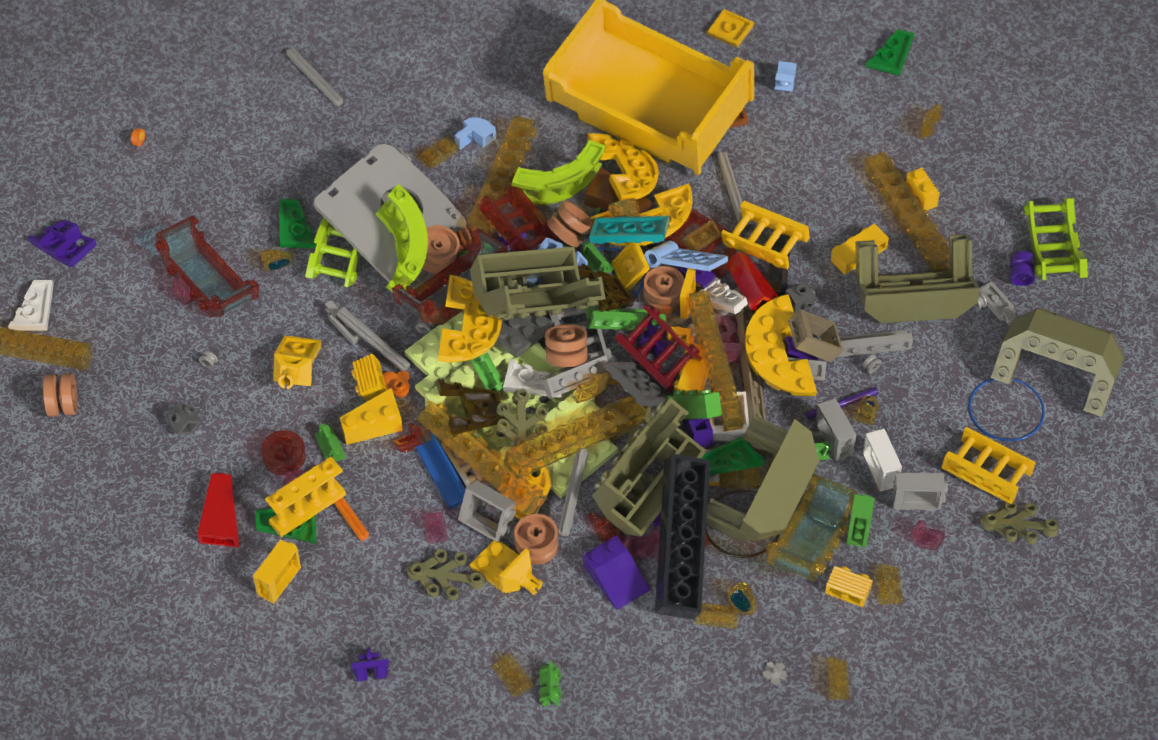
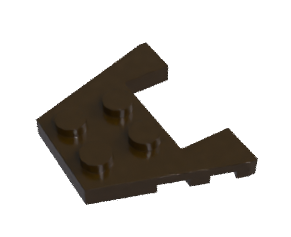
(615, 293)
(478, 405)

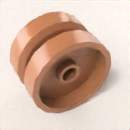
(570, 224)
(442, 248)
(663, 288)
(566, 345)
(60, 394)
(539, 536)

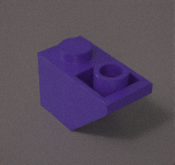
(700, 431)

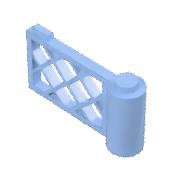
(670, 254)

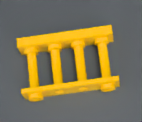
(765, 218)
(982, 478)
(312, 503)

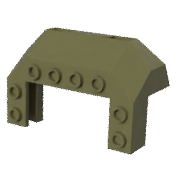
(503, 291)
(917, 294)
(1065, 342)
(630, 480)
(781, 487)

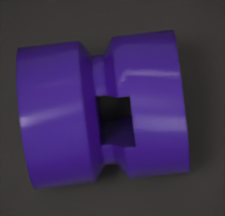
(1022, 268)

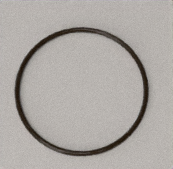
(725, 552)

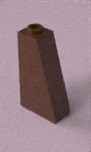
(601, 193)

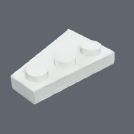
(725, 298)
(35, 310)
(523, 378)

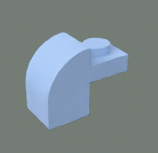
(785, 76)
(475, 129)

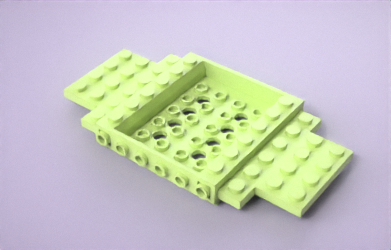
(559, 410)

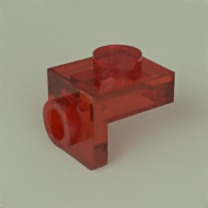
(410, 441)

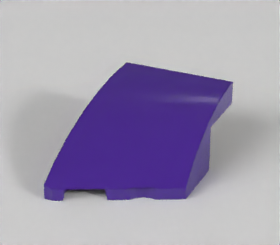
(58, 242)

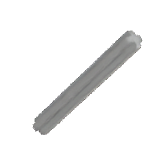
(314, 76)
(730, 184)
(373, 339)
(572, 492)

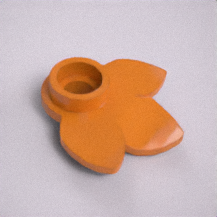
(398, 382)

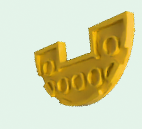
(637, 166)
(672, 203)
(478, 329)
(767, 351)

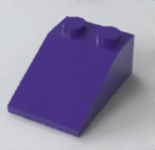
(615, 572)

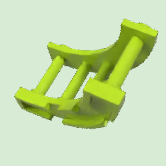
(561, 182)
(410, 234)
(1076, 259)
(314, 267)

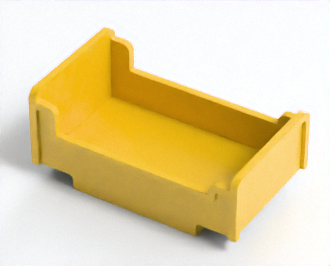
(647, 86)

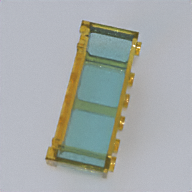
(814, 529)

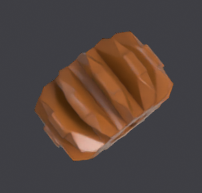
(465, 237)

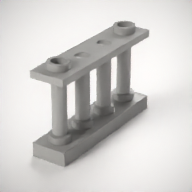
(590, 340)

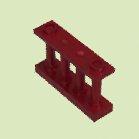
(640, 354)

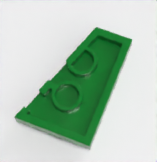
(893, 54)
(733, 457)
(304, 532)

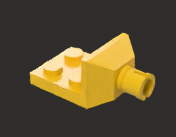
(294, 361)
(506, 568)

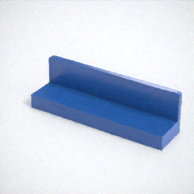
(441, 472)

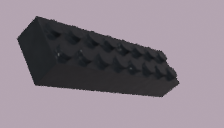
(682, 537)

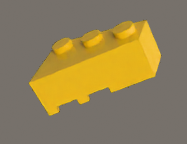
(372, 419)

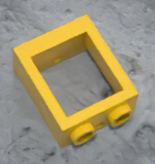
(277, 571)

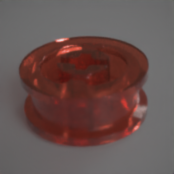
(275, 459)

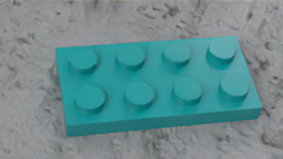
(629, 229)

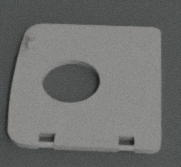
(360, 196)

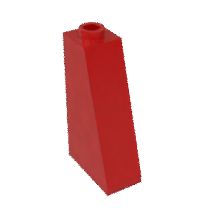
(750, 281)
(219, 517)

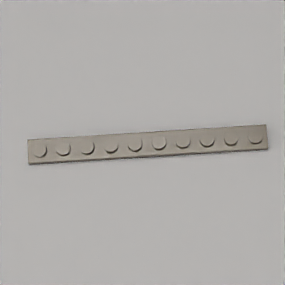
(751, 381)

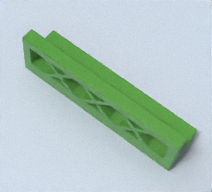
(617, 319)

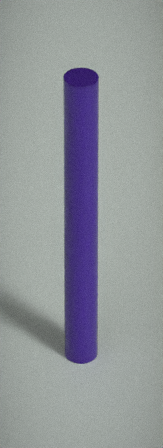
(846, 401)

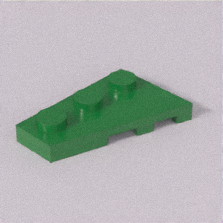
(293, 226)

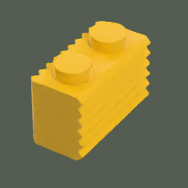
(923, 188)
(369, 377)
(849, 586)

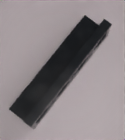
(779, 276)

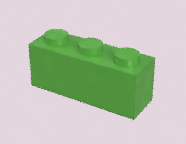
(699, 405)
(860, 520)

